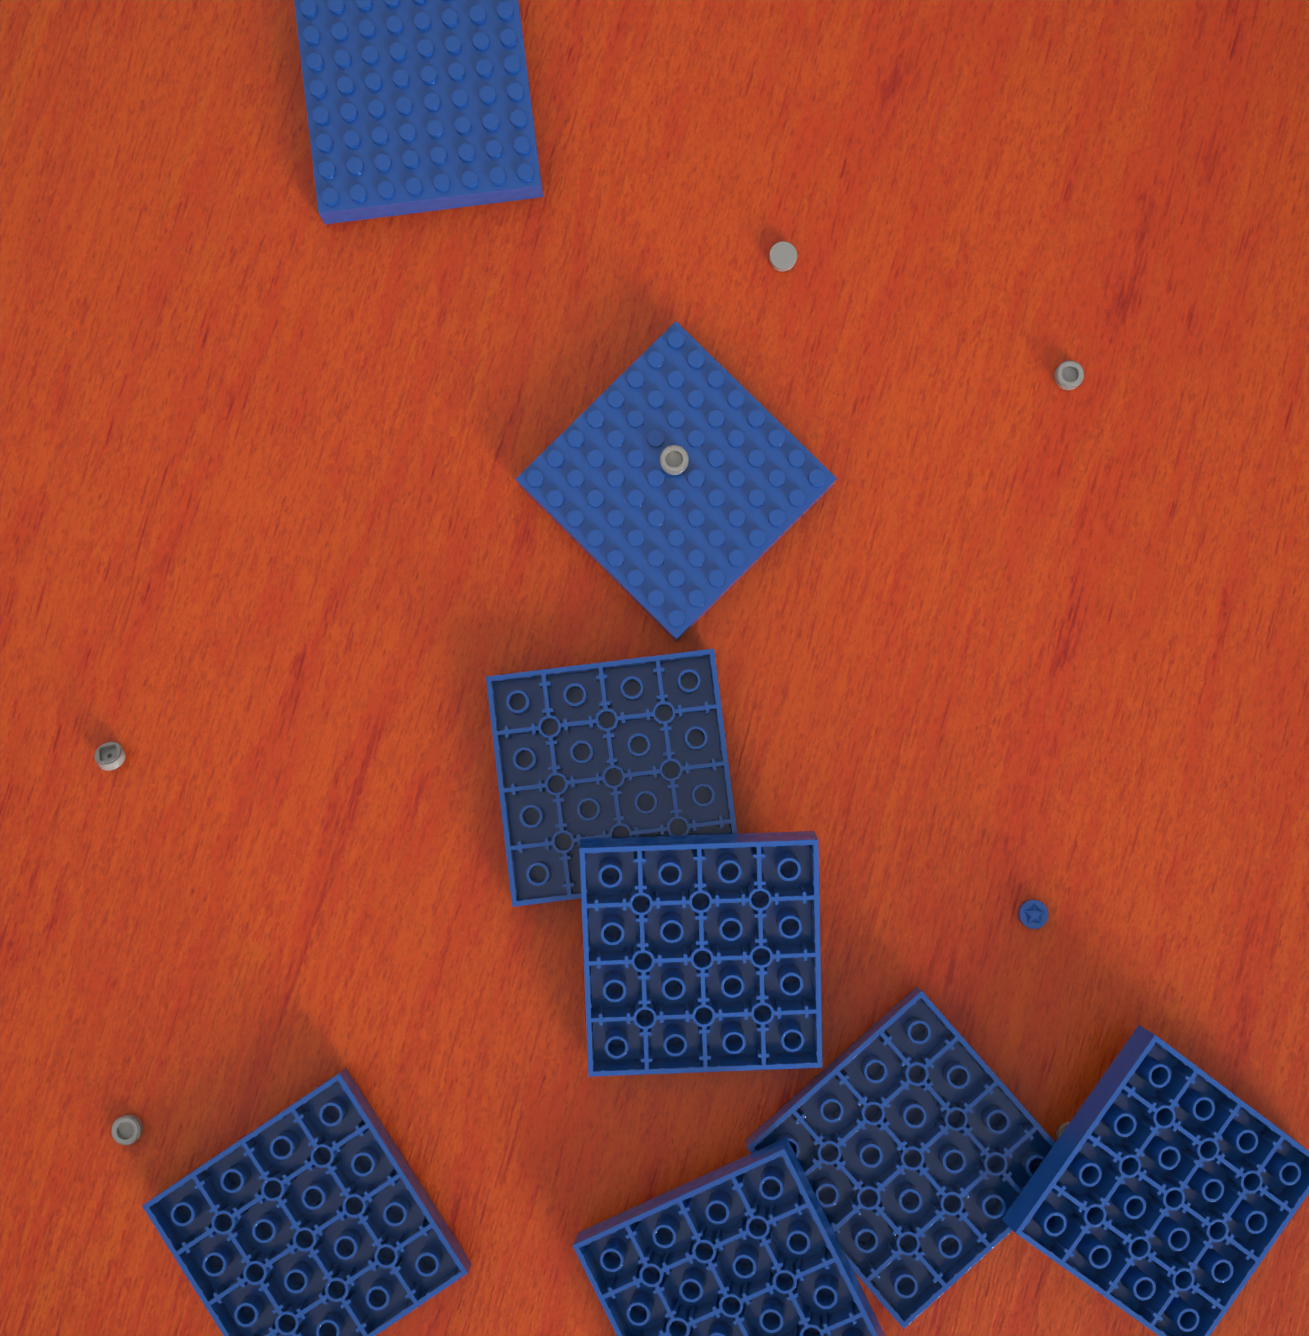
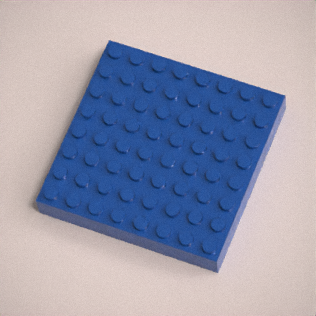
(416, 105)
(684, 535)
(605, 757)
(701, 953)
(911, 1154)
(1163, 1191)
(309, 1225)
(728, 1258)

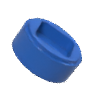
(1033, 914)

